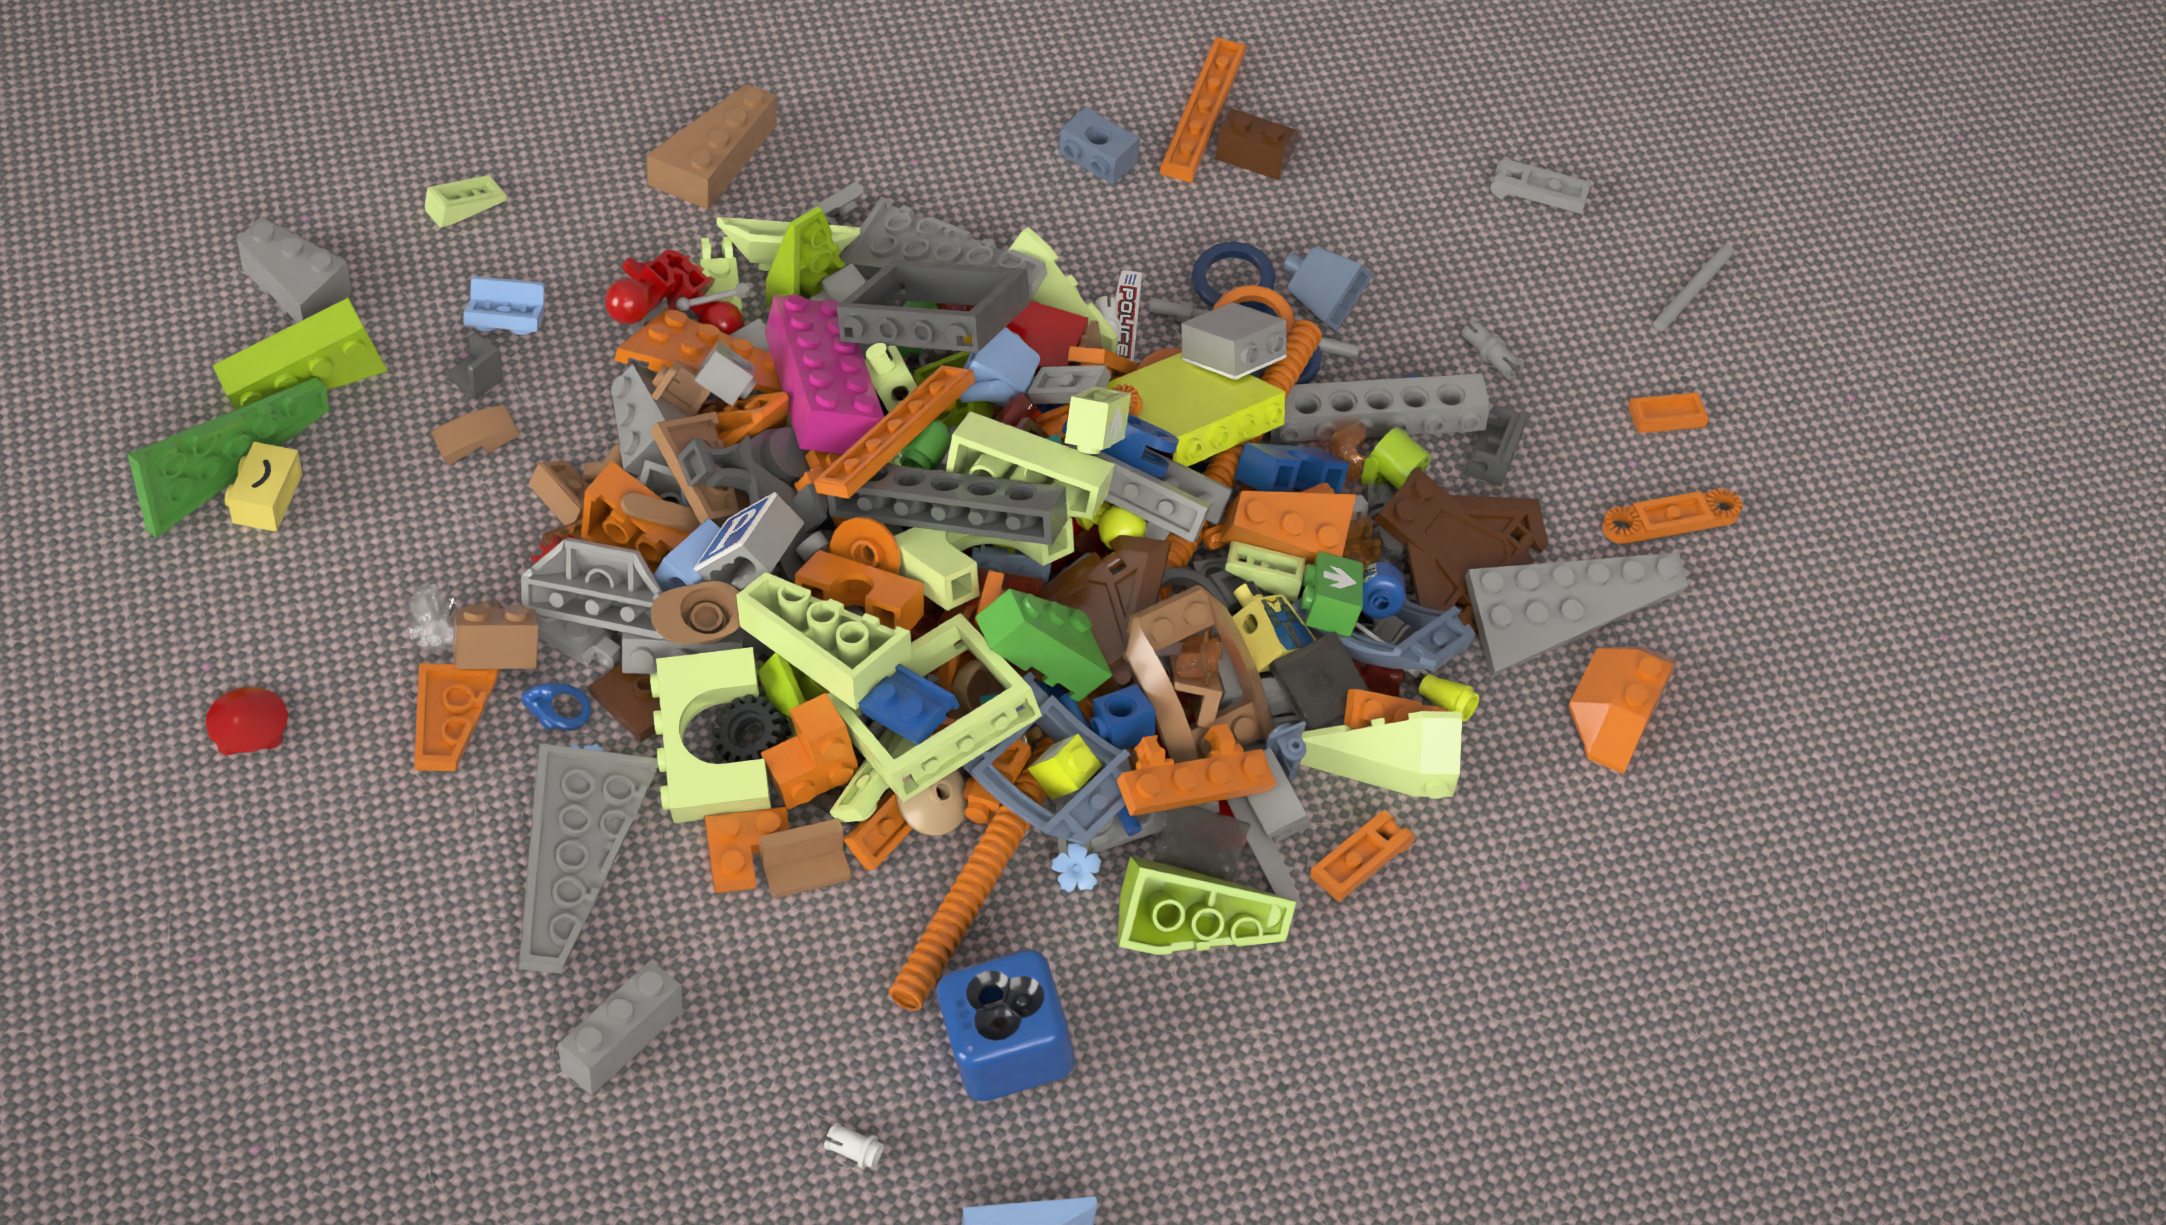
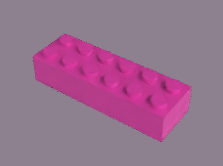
(825, 378)

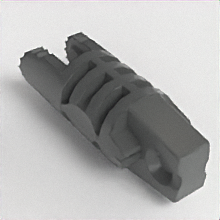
(1377, 497)

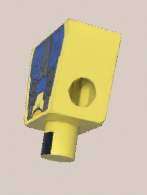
(1269, 625)

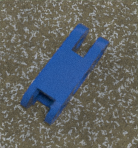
(1132, 448)

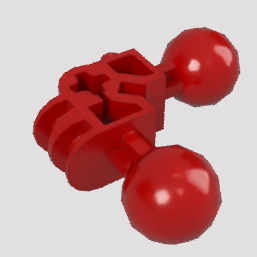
(668, 277)

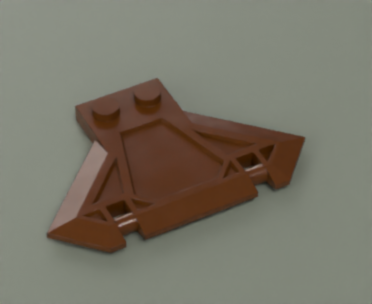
(1456, 534)
(1111, 600)

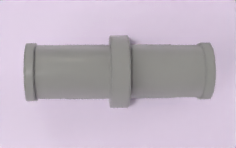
(1492, 349)

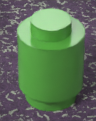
(927, 447)

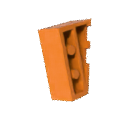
(1290, 522)

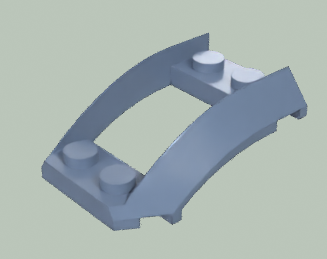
(1437, 639)
(1090, 807)

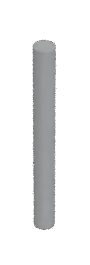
(1693, 287)

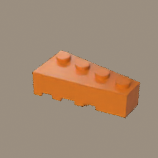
(609, 525)

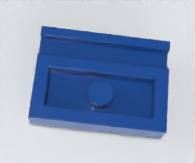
(908, 704)

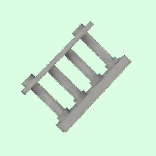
(1173, 502)

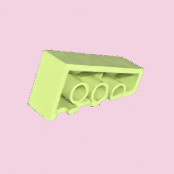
(1004, 452)
(821, 638)

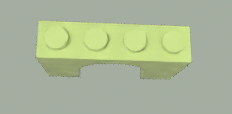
(951, 575)
(686, 688)

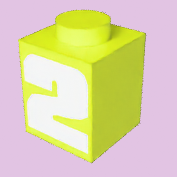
(1065, 767)

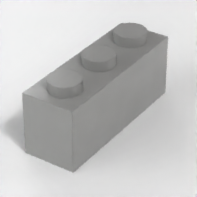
(620, 1027)

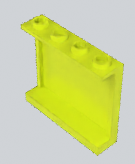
(1204, 406)

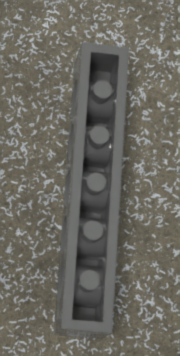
(958, 504)

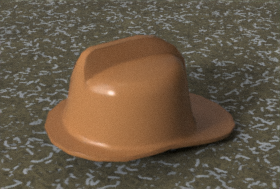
(696, 613)

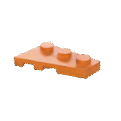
(448, 713)

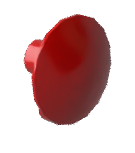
(247, 720)

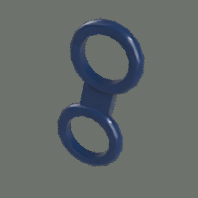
(1267, 273)

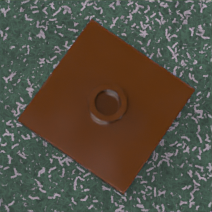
(628, 700)

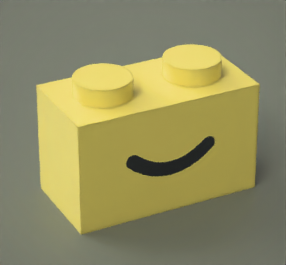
(264, 486)

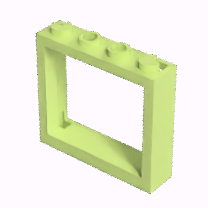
(960, 740)

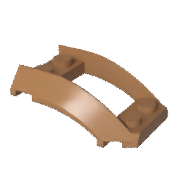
(1169, 623)

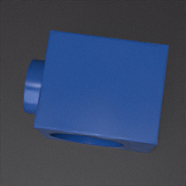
(1123, 717)

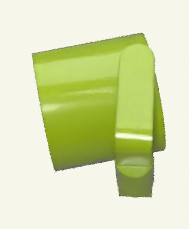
(1395, 459)

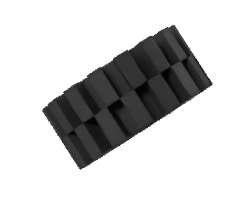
(739, 718)

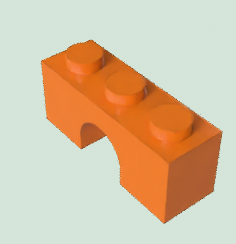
(882, 593)

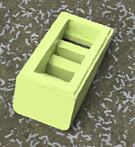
(451, 204)
(1267, 568)

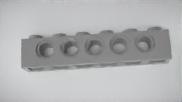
(1410, 404)

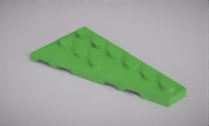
(199, 462)

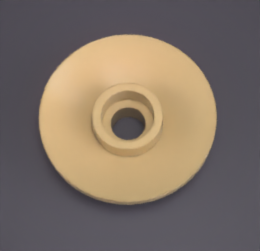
(934, 815)

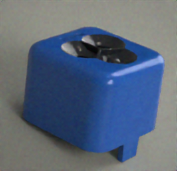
(1033, 1046)

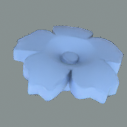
(1076, 868)

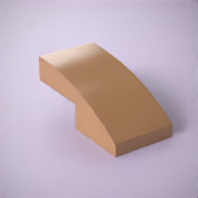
(483, 428)

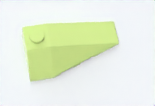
(1403, 756)

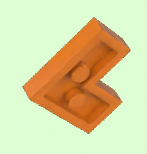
(732, 842)

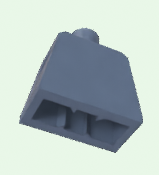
(1326, 283)

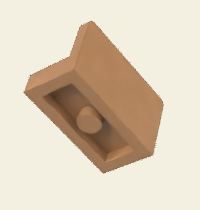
(1205, 698)
(804, 858)

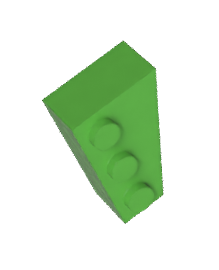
(1046, 638)

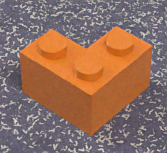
(815, 758)

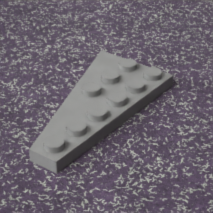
(903, 236)
(1553, 604)
(577, 829)

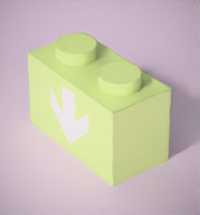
(1097, 419)

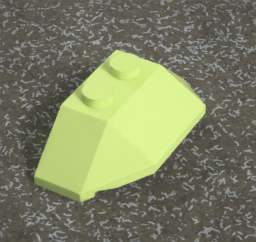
(762, 238)

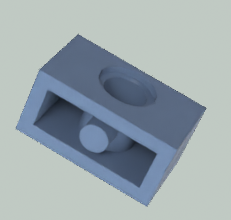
(1099, 145)

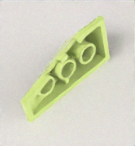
(1061, 290)

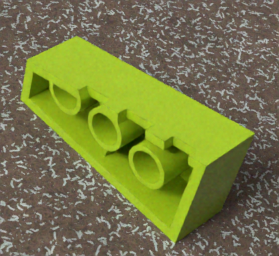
(323, 346)

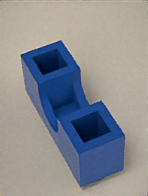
(1289, 467)

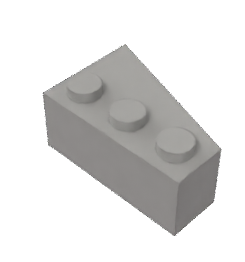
(293, 270)

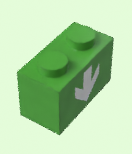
(1333, 593)

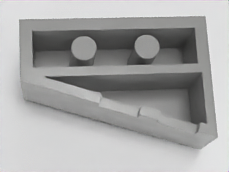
(636, 416)

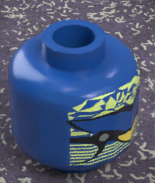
(1382, 590)

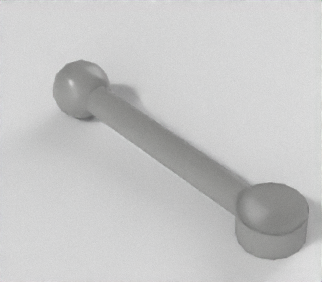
(741, 290)

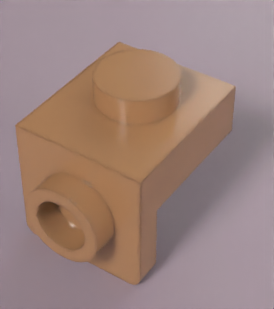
(679, 388)

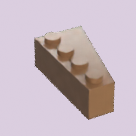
(714, 147)

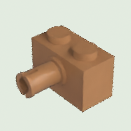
(495, 637)

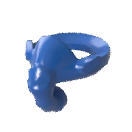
(539, 704)

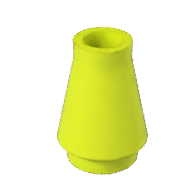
(1450, 695)

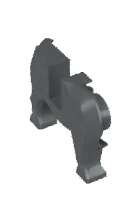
(759, 468)

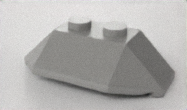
(593, 587)

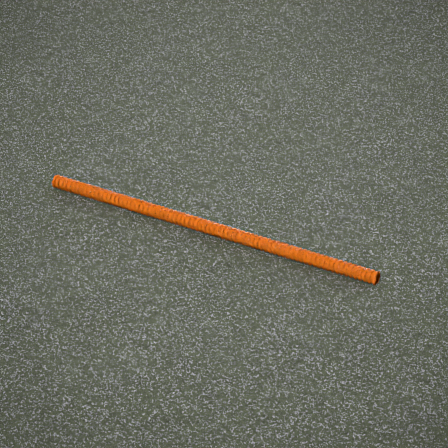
(1007, 828)

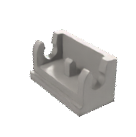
(1280, 808)

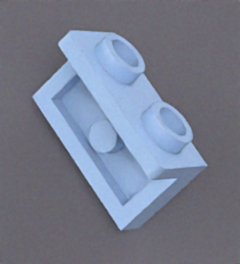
(505, 305)

